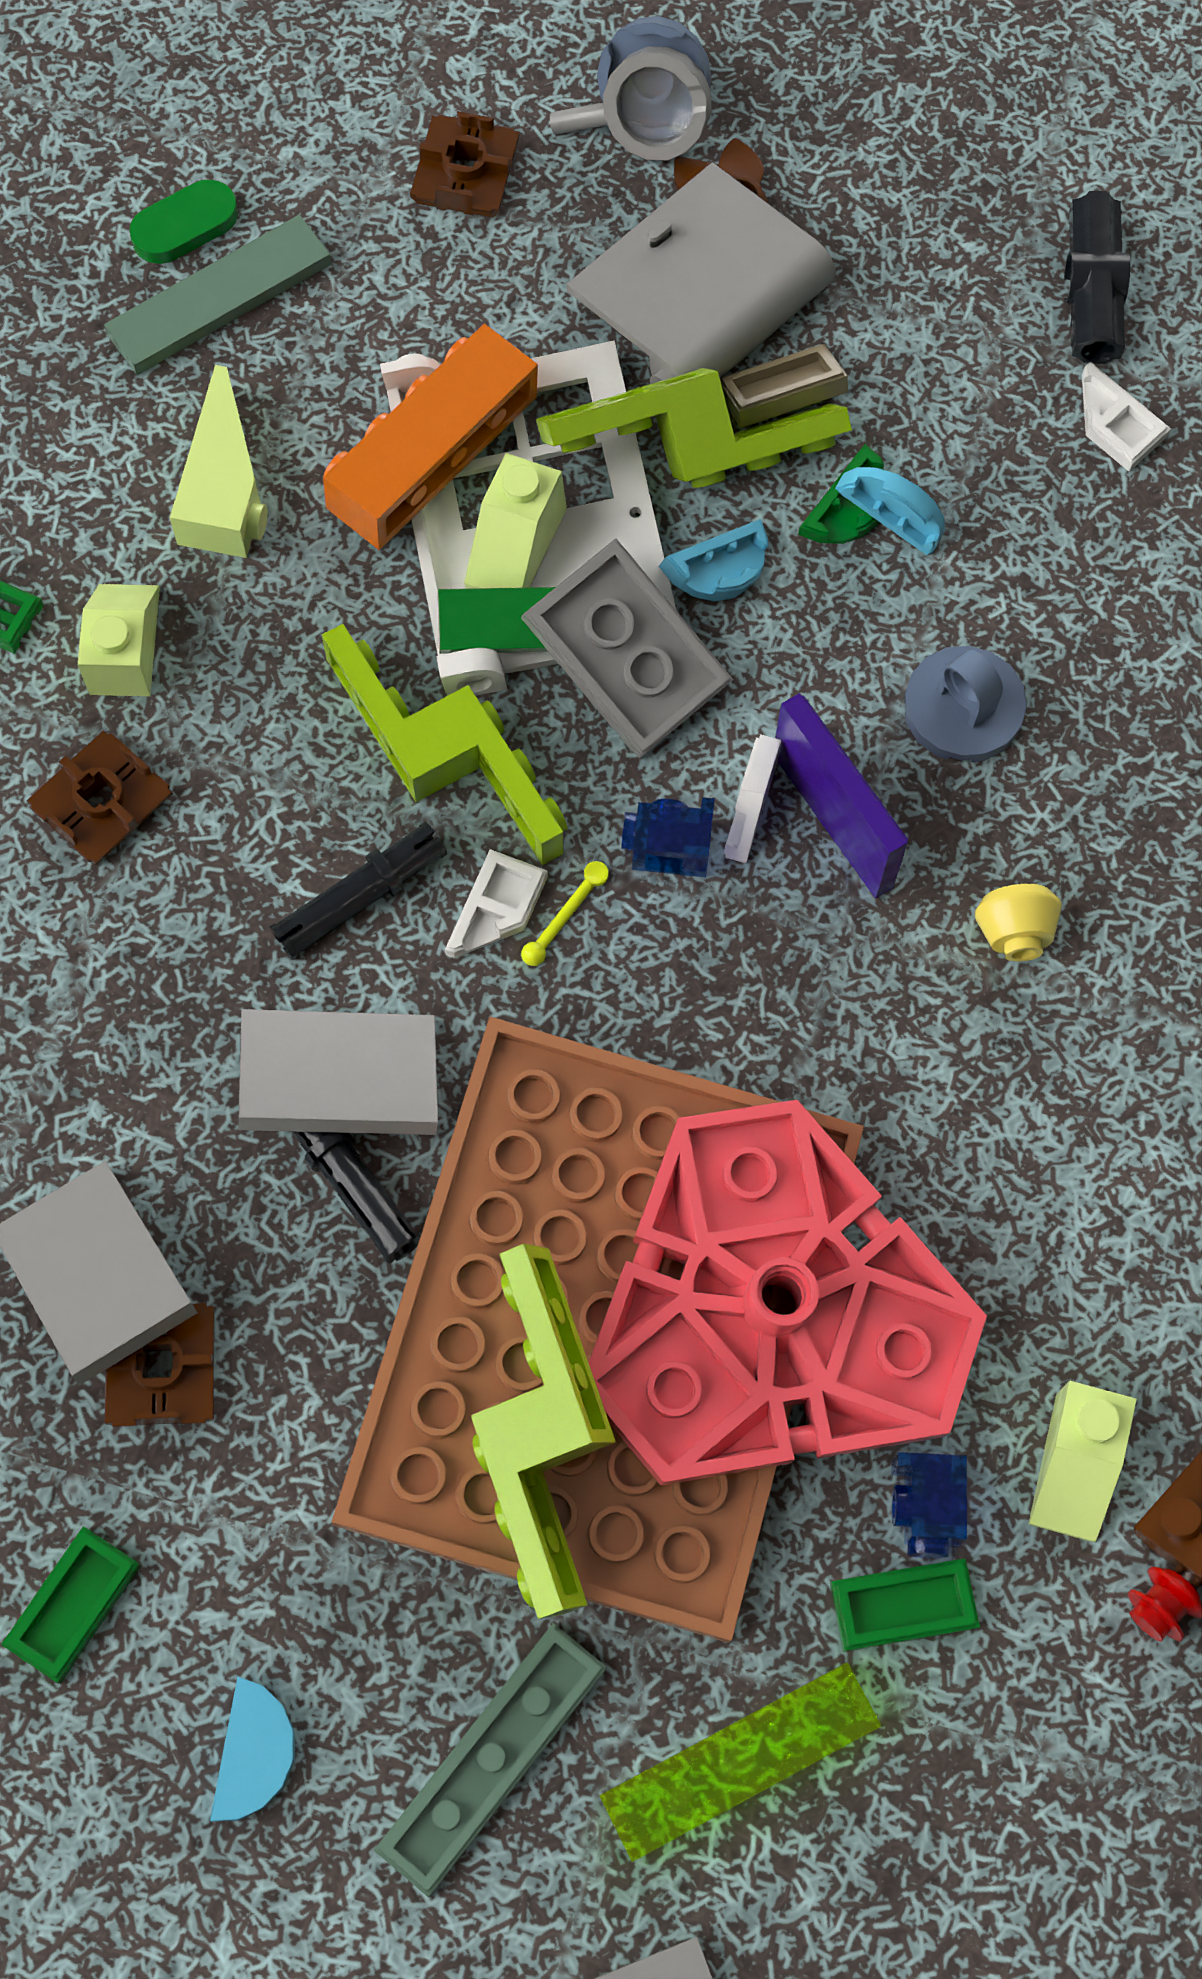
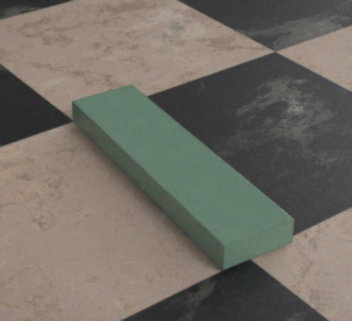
(217, 294)
(490, 1760)

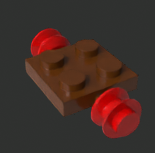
(1174, 1533)

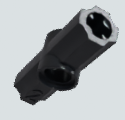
(1097, 278)

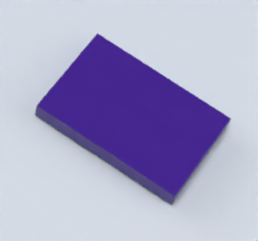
(839, 796)

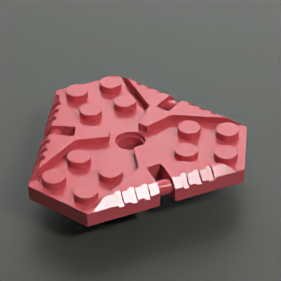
(701, 1364)

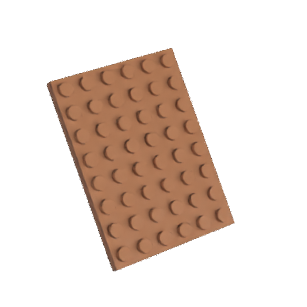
(563, 1158)

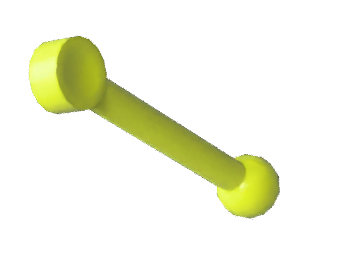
(595, 875)

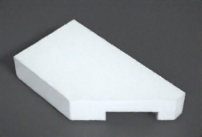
(1118, 420)
(752, 797)
(497, 903)

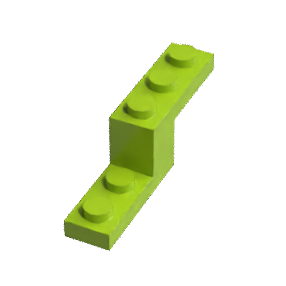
(695, 427)
(446, 743)
(540, 1432)

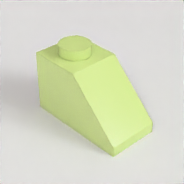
(515, 524)
(119, 639)
(1081, 1460)

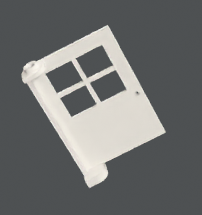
(582, 532)

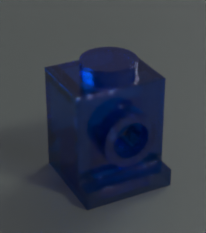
(669, 837)
(930, 1502)

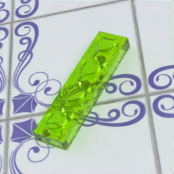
(739, 1761)

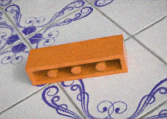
(430, 435)

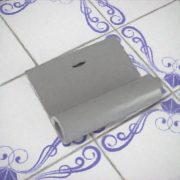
(705, 277)

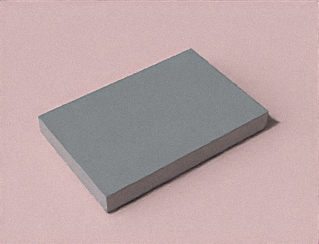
(626, 648)
(337, 1072)
(93, 1273)

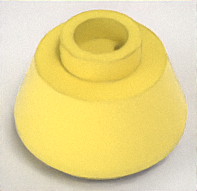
(1019, 920)

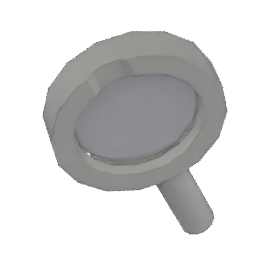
(652, 104)

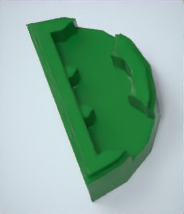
(835, 517)

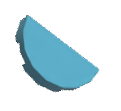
(896, 505)
(721, 565)
(255, 1753)

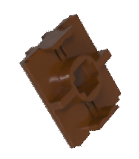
(459, 187)
(99, 829)
(188, 1390)

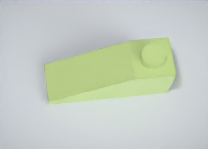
(218, 493)

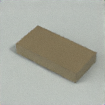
(783, 385)

